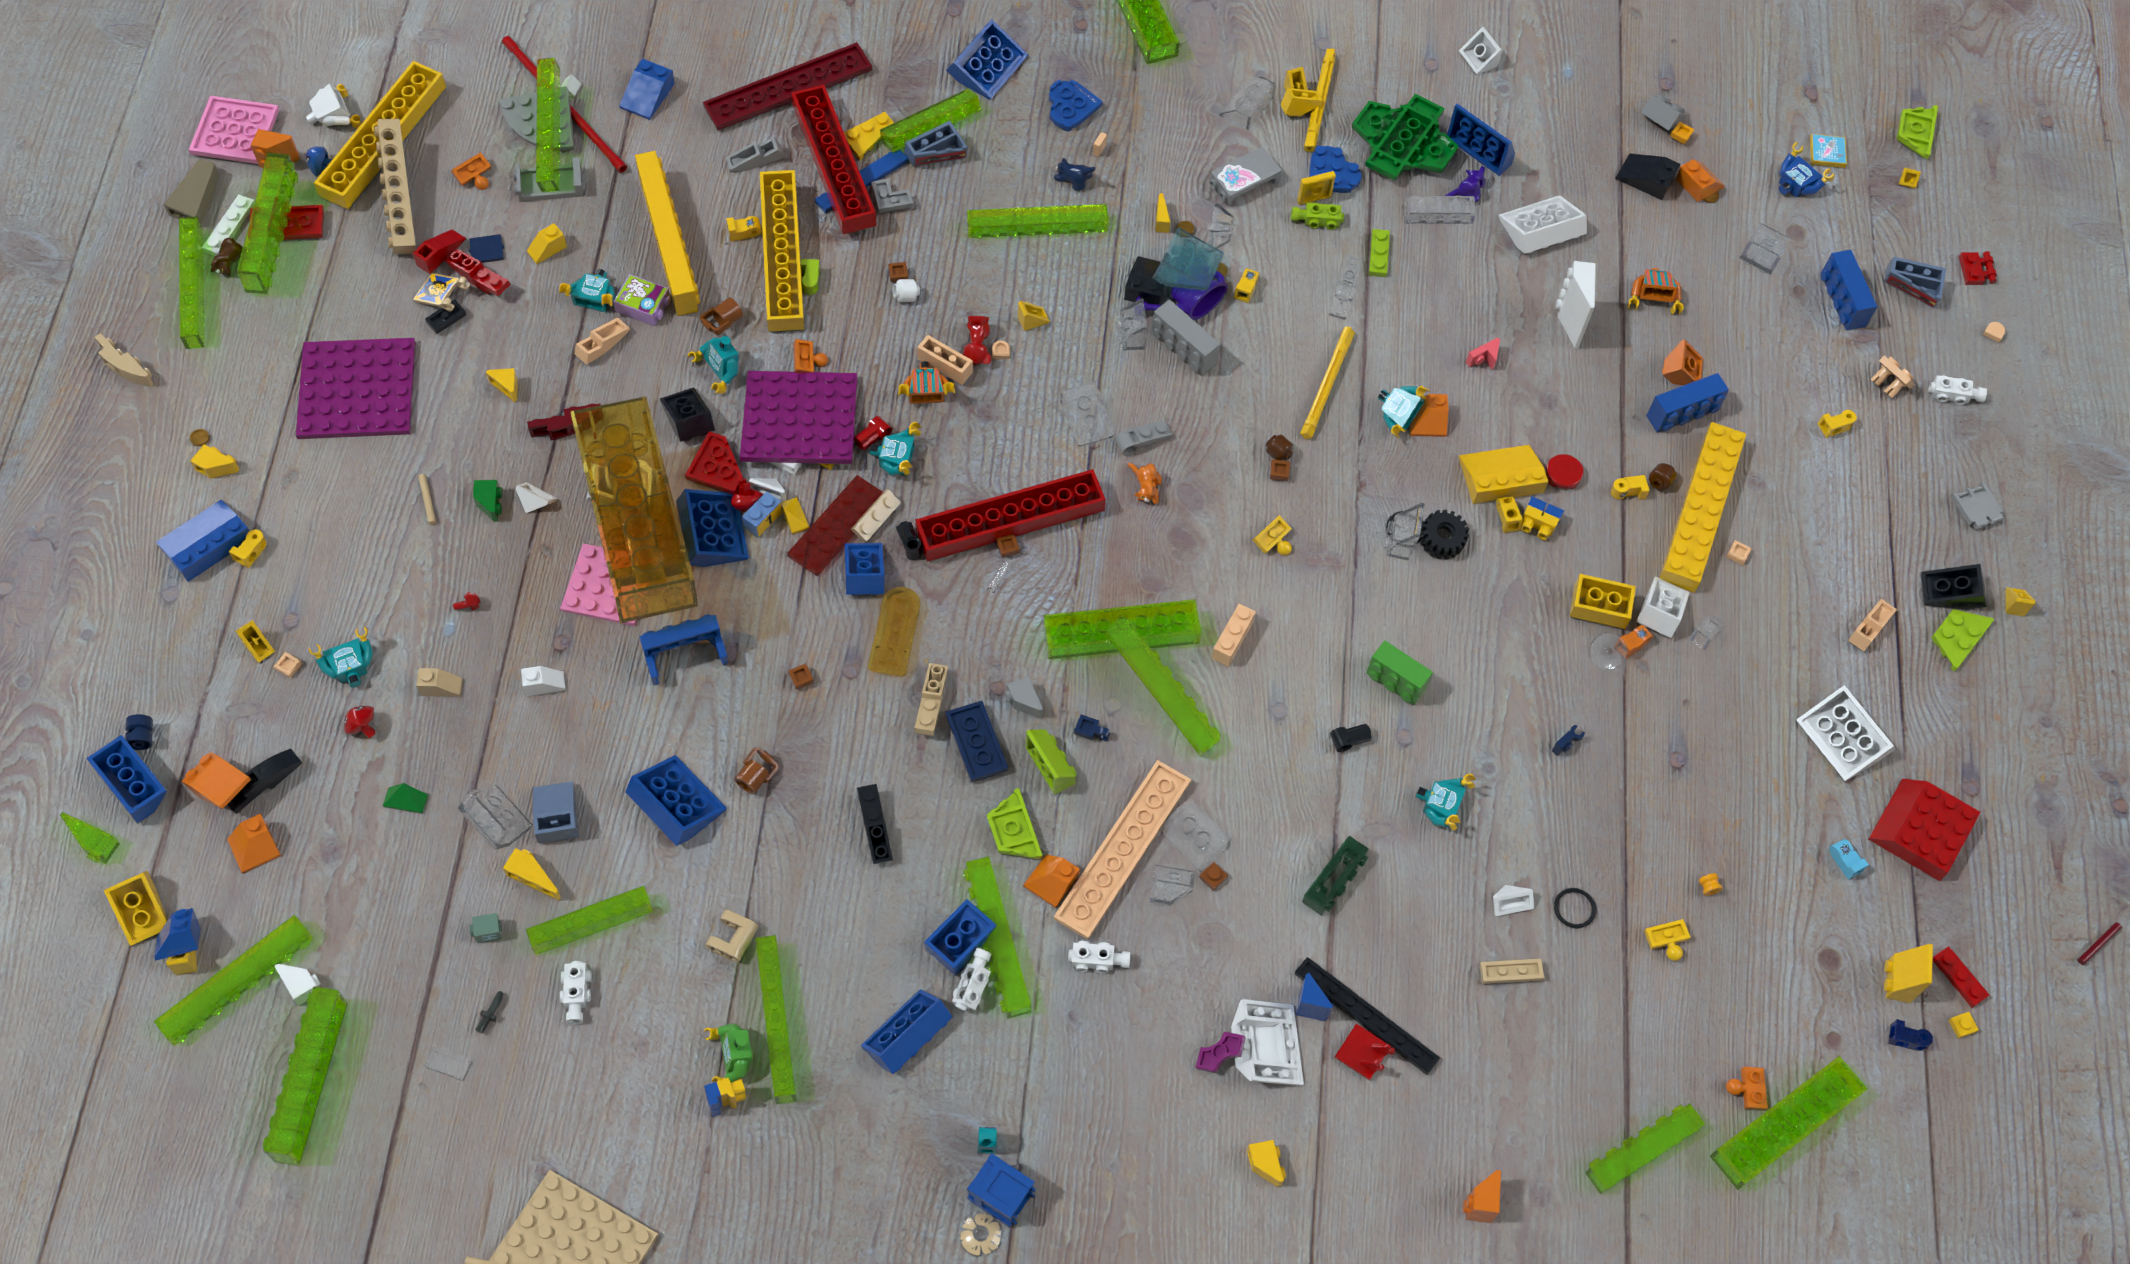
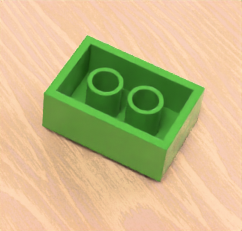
(1399, 672)

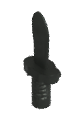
(488, 1016)

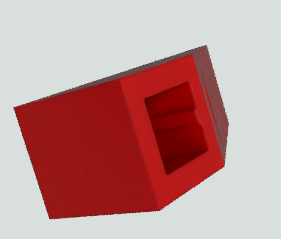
(436, 250)

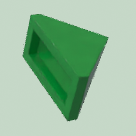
(405, 798)

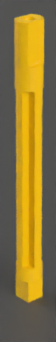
(1317, 113)
(1339, 353)

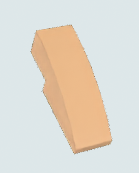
(601, 340)
(1872, 625)

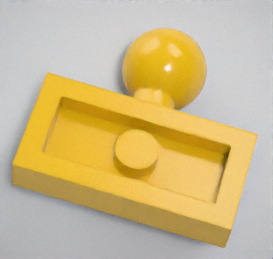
(1272, 535)
(1668, 935)

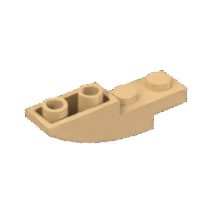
(123, 364)
(931, 699)

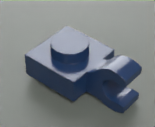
(1088, 727)
(1564, 743)

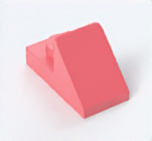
(1485, 352)

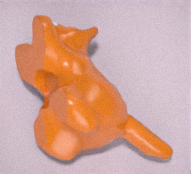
(1148, 479)

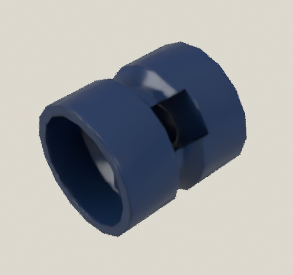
(139, 731)

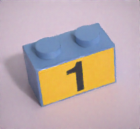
(762, 514)

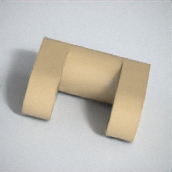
(740, 941)

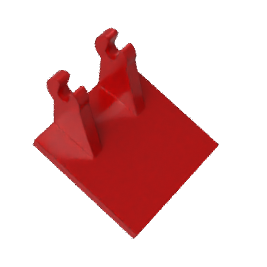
(1363, 1052)

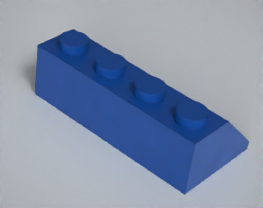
(128, 778)
(907, 1031)

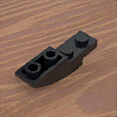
(265, 775)
(874, 824)

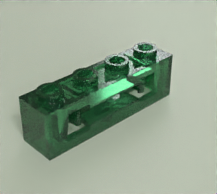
(1317, 900)

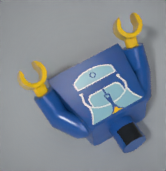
(1800, 177)

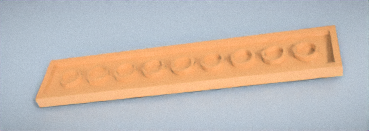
(1122, 850)

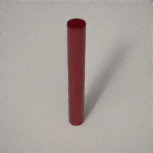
(2089, 953)

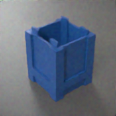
(1001, 1190)

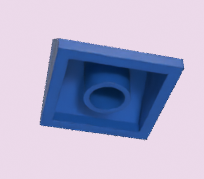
(1313, 1001)

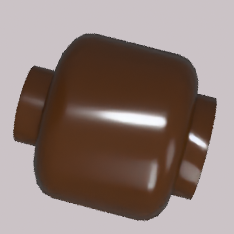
(1279, 447)
(1662, 476)

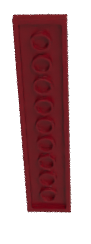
(777, 88)

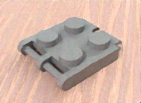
(1978, 507)

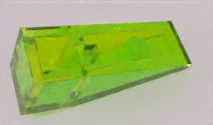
(92, 840)

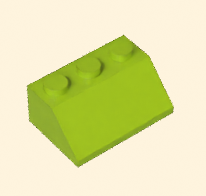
(1050, 760)

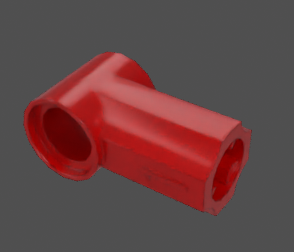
(876, 430)

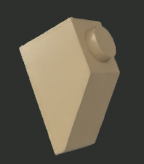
(438, 683)

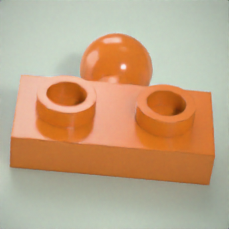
(472, 170)
(804, 357)
(1752, 1087)

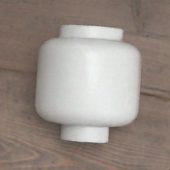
(906, 290)

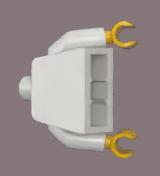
(330, 107)

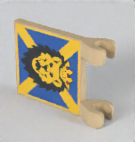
(438, 289)

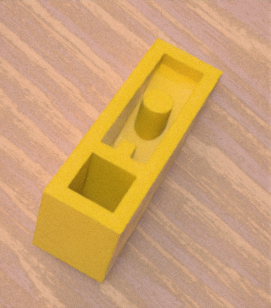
(526, 870)

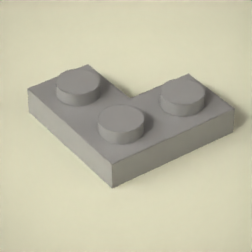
(888, 200)

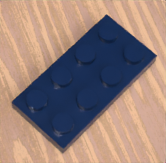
(976, 741)

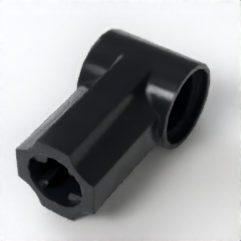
(909, 540)
(1345, 738)

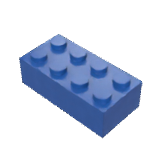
(1848, 290)
(1687, 403)

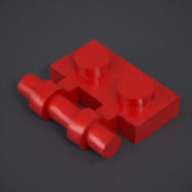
(1972, 268)

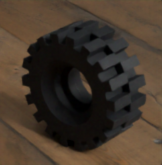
(1438, 545)

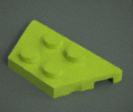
(1917, 129)
(1959, 635)
(1013, 828)

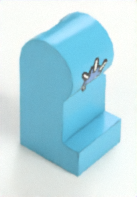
(1847, 859)

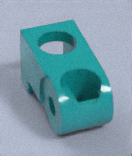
(987, 1140)

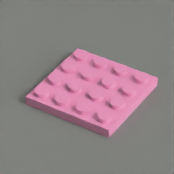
(230, 127)
(590, 589)

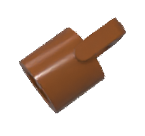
(725, 315)
(754, 774)

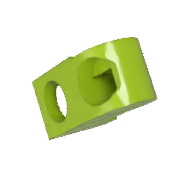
(810, 280)

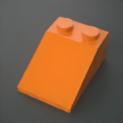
(215, 780)

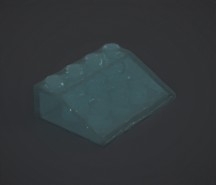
(1188, 262)

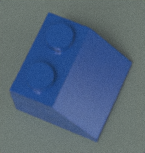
(178, 935)

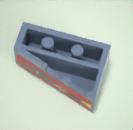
(936, 146)
(1916, 279)

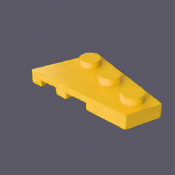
(867, 134)

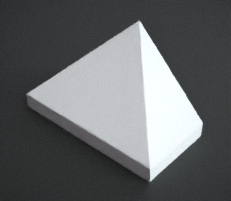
(769, 485)
(533, 497)
(1512, 900)

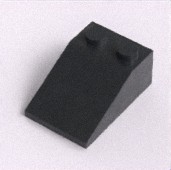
(1649, 173)
(1141, 282)
(687, 414)
(1955, 587)

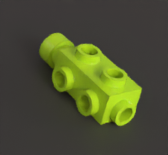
(1319, 215)

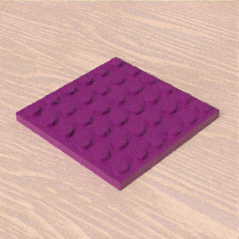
(356, 388)
(799, 417)

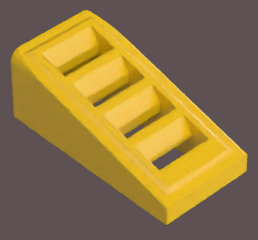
(1162, 216)

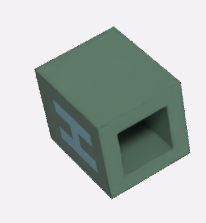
(486, 928)

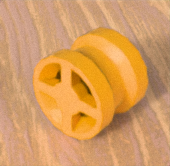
(1710, 884)

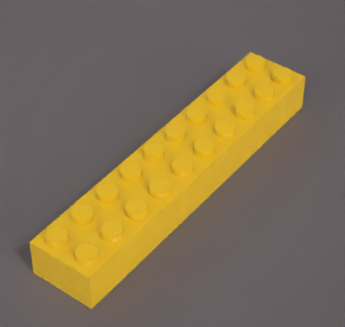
(358, 159)
(667, 233)
(781, 251)
(1702, 507)

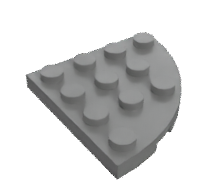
(522, 117)

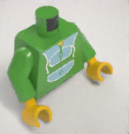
(735, 1050)

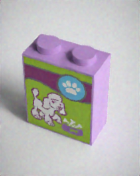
(642, 300)

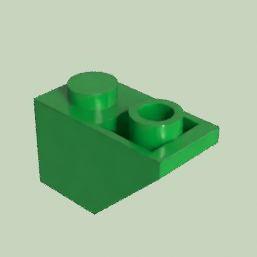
(487, 496)

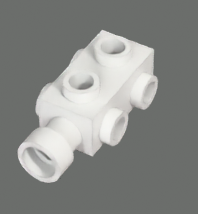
(1955, 389)
(1093, 960)
(578, 984)
(974, 985)

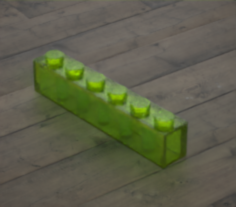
(950, 109)
(589, 920)
(1644, 1148)

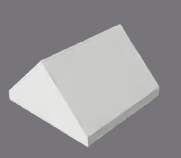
(1482, 52)

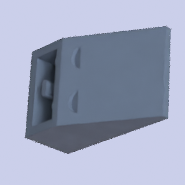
(554, 812)

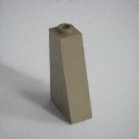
(194, 192)

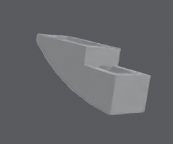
(755, 155)

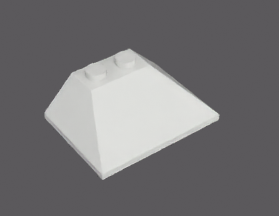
(1270, 1044)

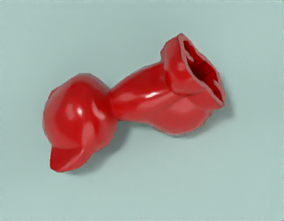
(979, 330)

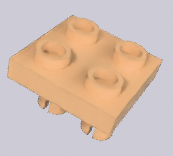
(1891, 367)

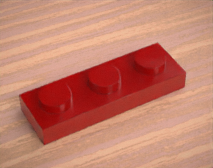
(1960, 977)

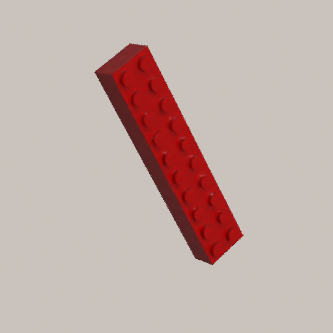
(833, 159)
(1010, 514)

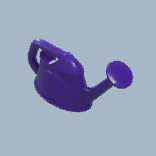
(1196, 302)

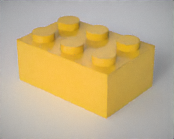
(1602, 601)

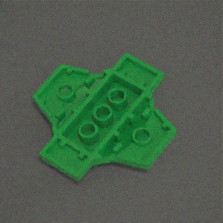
(1404, 137)

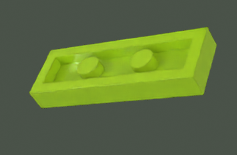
(1379, 253)

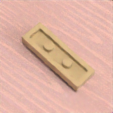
(875, 515)
(1511, 971)

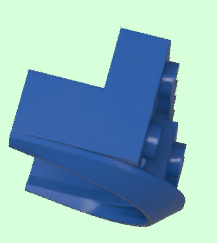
(678, 635)

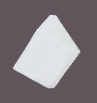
(572, 84)

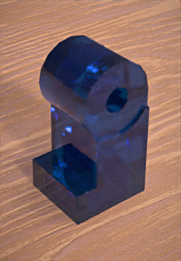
(1908, 1037)

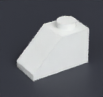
(542, 680)
(298, 981)

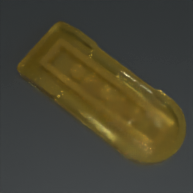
(895, 632)

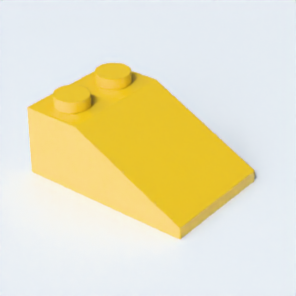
(137, 907)
(1908, 973)

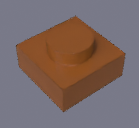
(897, 271)
(1280, 470)
(1007, 545)
(800, 676)
(1213, 876)

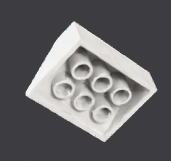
(1544, 224)
(1577, 300)
(1845, 733)

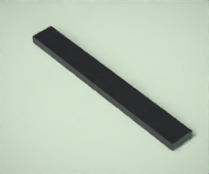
(1369, 1017)

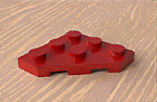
(715, 465)

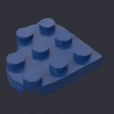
(1071, 104)
(1330, 159)

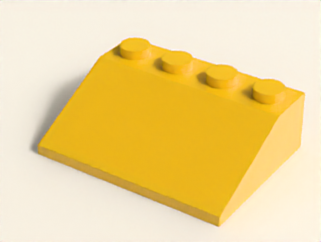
(1503, 473)

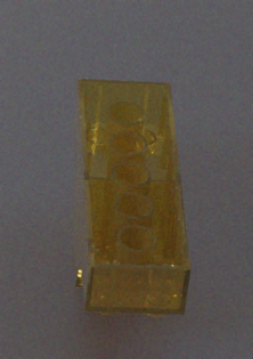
(634, 510)

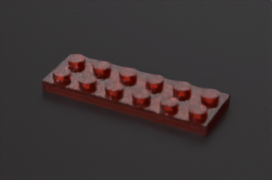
(834, 526)

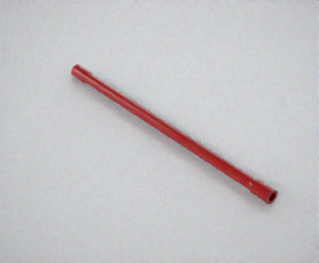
(614, 159)

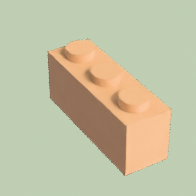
(945, 359)
(1233, 635)

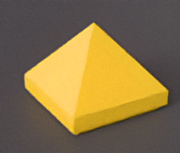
(1909, 177)

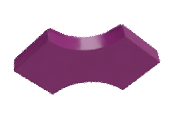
(1227, 1047)

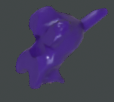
(1471, 185)

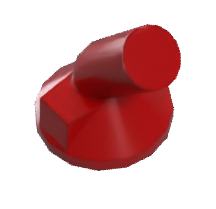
(471, 601)

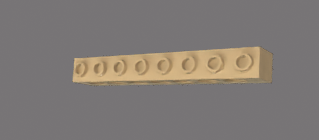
(399, 243)

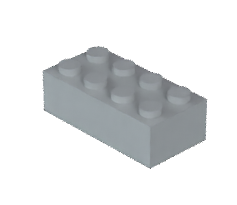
(1185, 337)

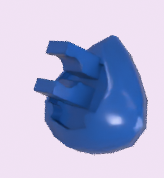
(317, 159)

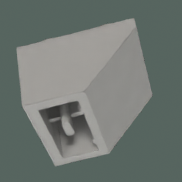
(1663, 112)

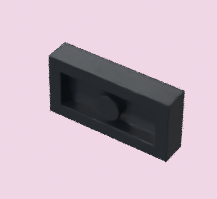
(442, 318)

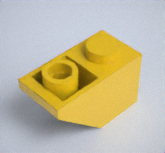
(213, 463)
(1265, 1162)

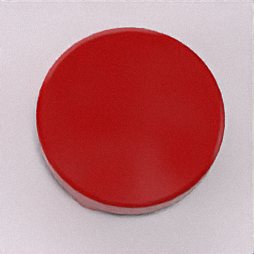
(1564, 471)

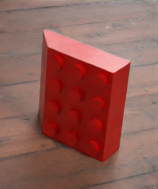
(1924, 826)

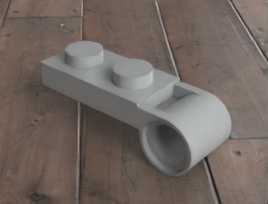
(1140, 436)

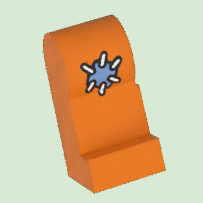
(1637, 639)

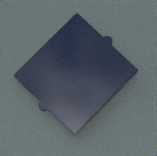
(487, 248)

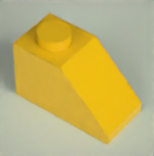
(1299, 101)
(547, 243)

